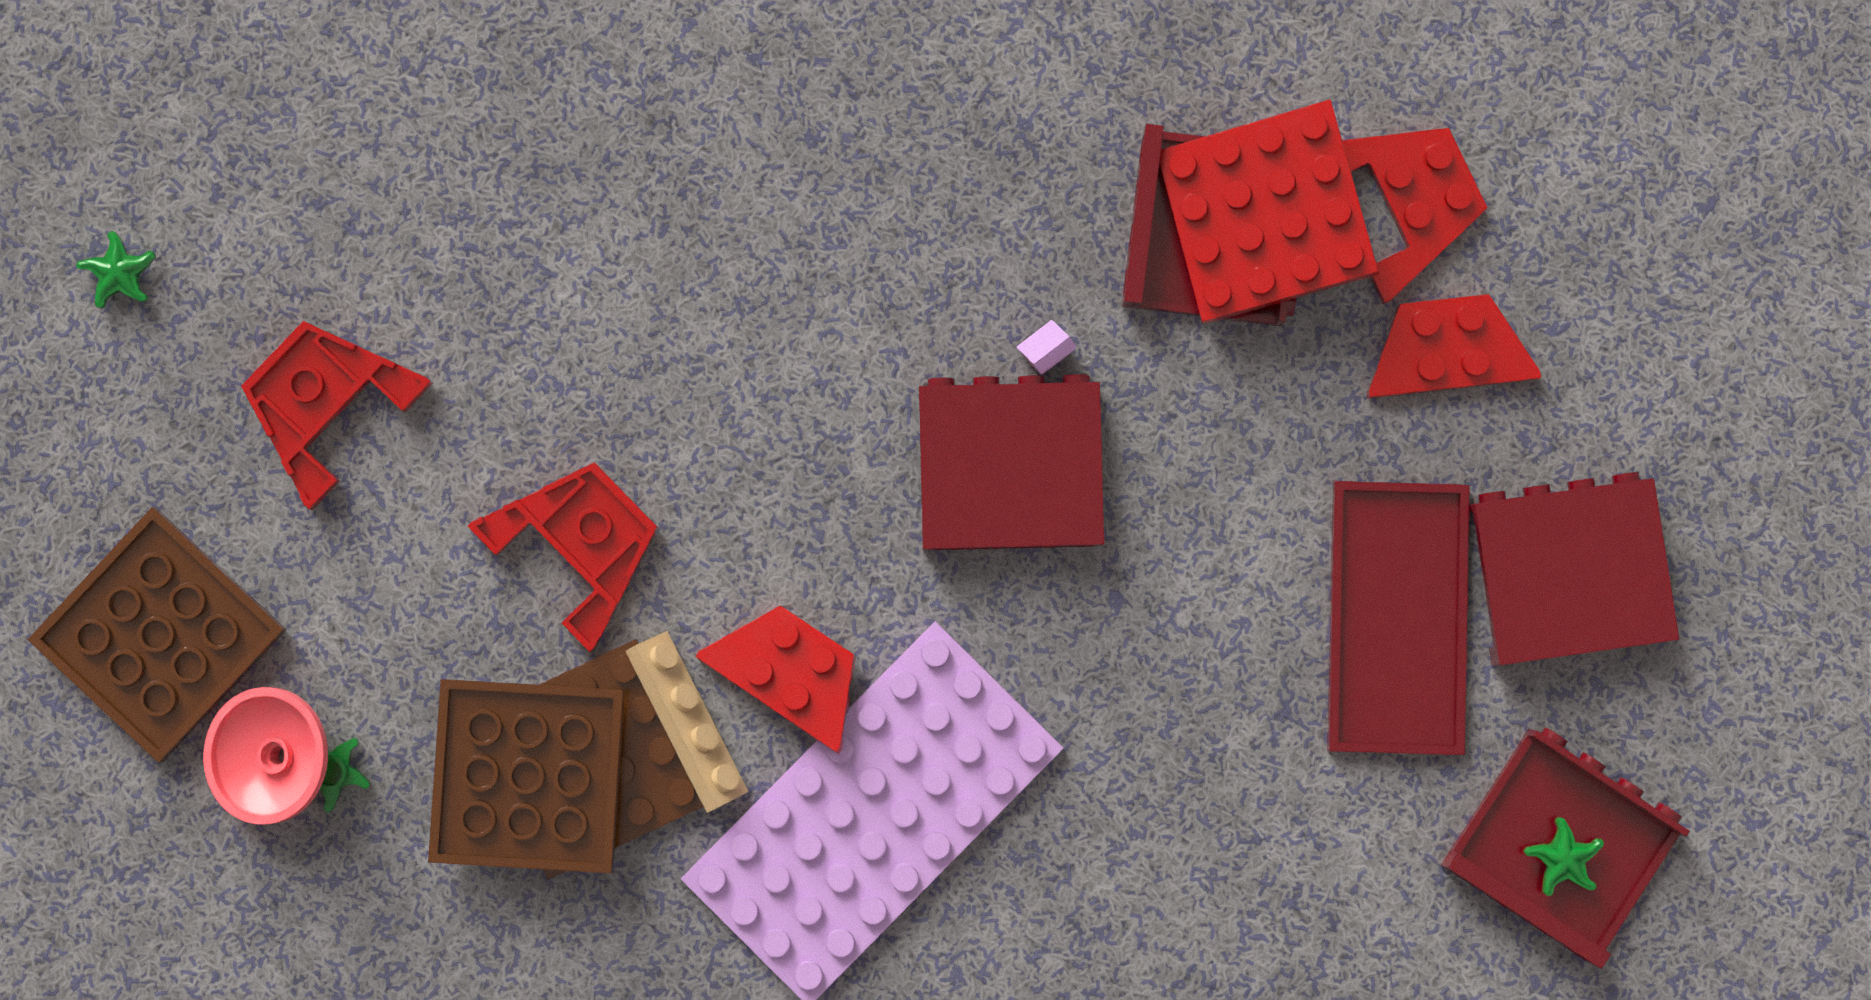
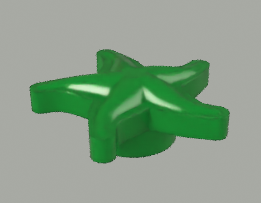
(117, 271)
(341, 773)
(1565, 858)

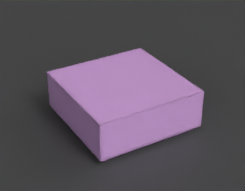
(1046, 347)

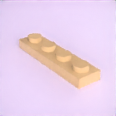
(686, 721)

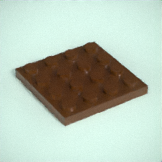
(157, 634)
(651, 775)
(526, 776)

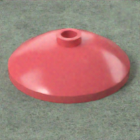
(244, 753)

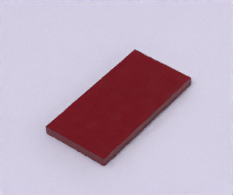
(1398, 618)

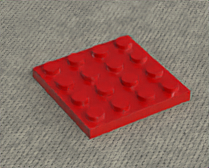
(1267, 212)

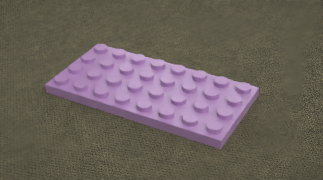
(867, 830)

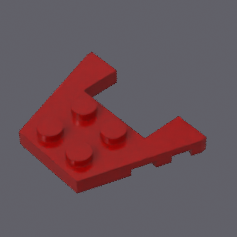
(1426, 194)
(308, 386)
(591, 528)

